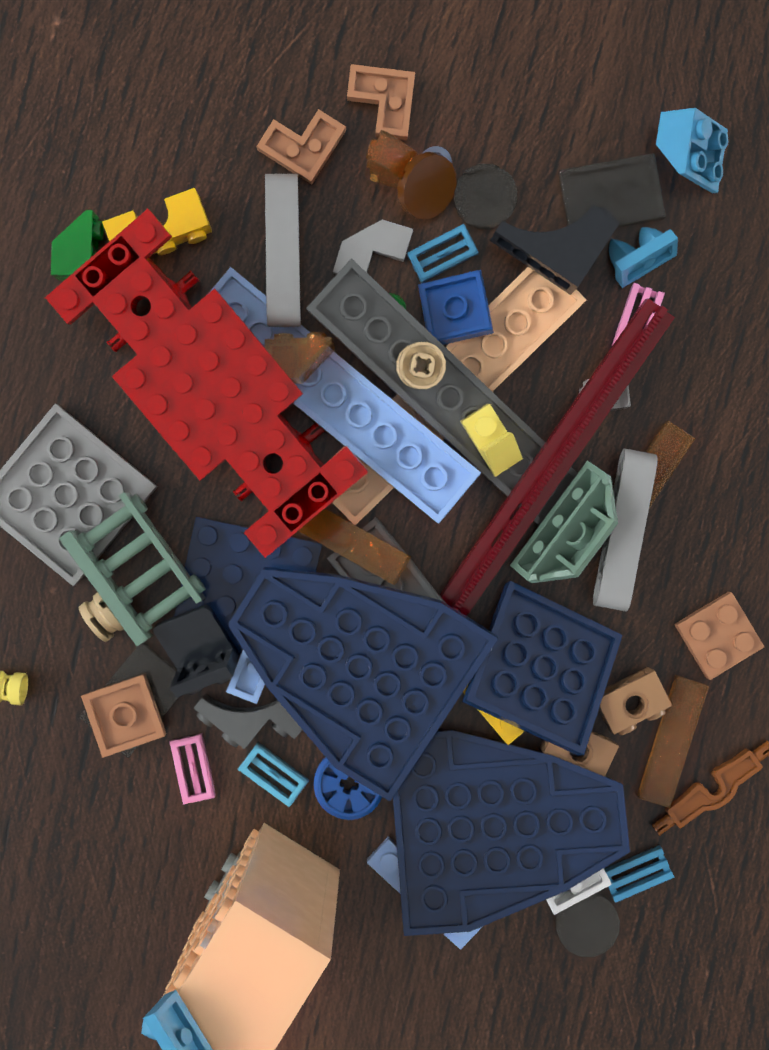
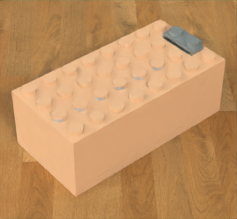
(258, 943)

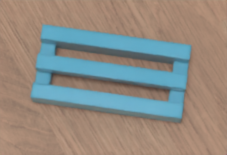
(281, 764)

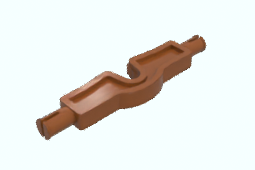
(697, 797)

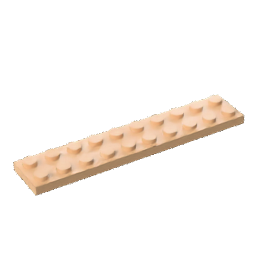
(521, 322)

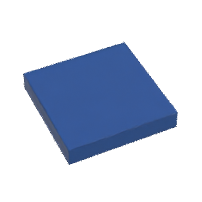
(456, 307)

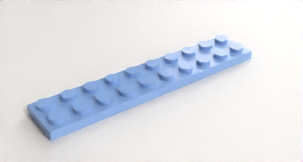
(365, 417)

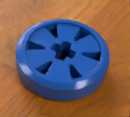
(337, 800)

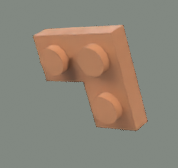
(388, 89)
(304, 153)

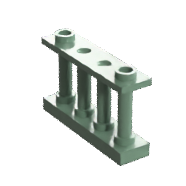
(100, 571)

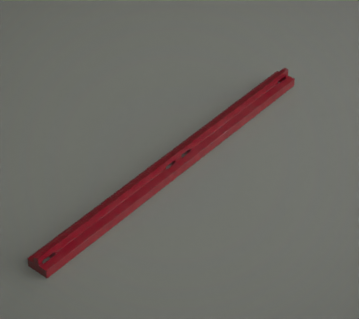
(557, 456)

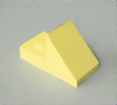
(492, 439)

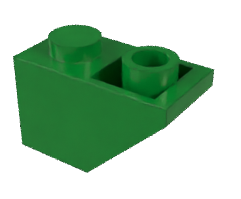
(76, 245)

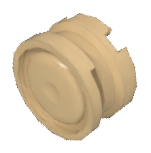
(421, 365)
(100, 618)

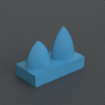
(634, 263)
(173, 1025)

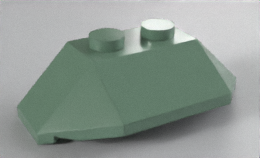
(571, 529)

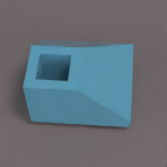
(693, 146)

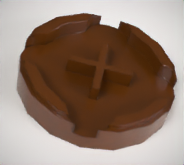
(427, 185)

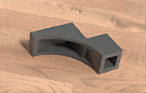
(241, 723)

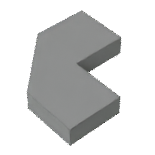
(380, 238)

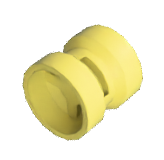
(13, 687)

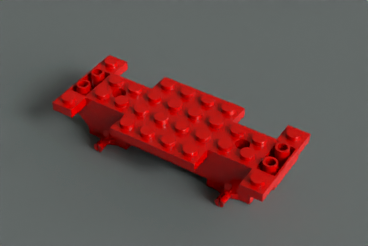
(206, 382)

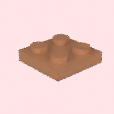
(719, 635)
(123, 715)

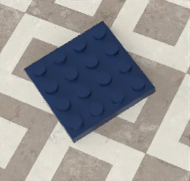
(231, 563)
(544, 669)

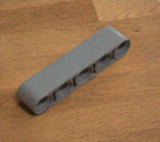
(282, 250)
(623, 546)

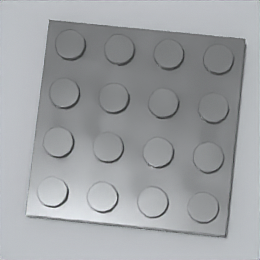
(64, 483)

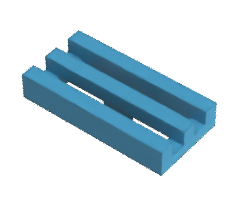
(418, 266)
(643, 884)

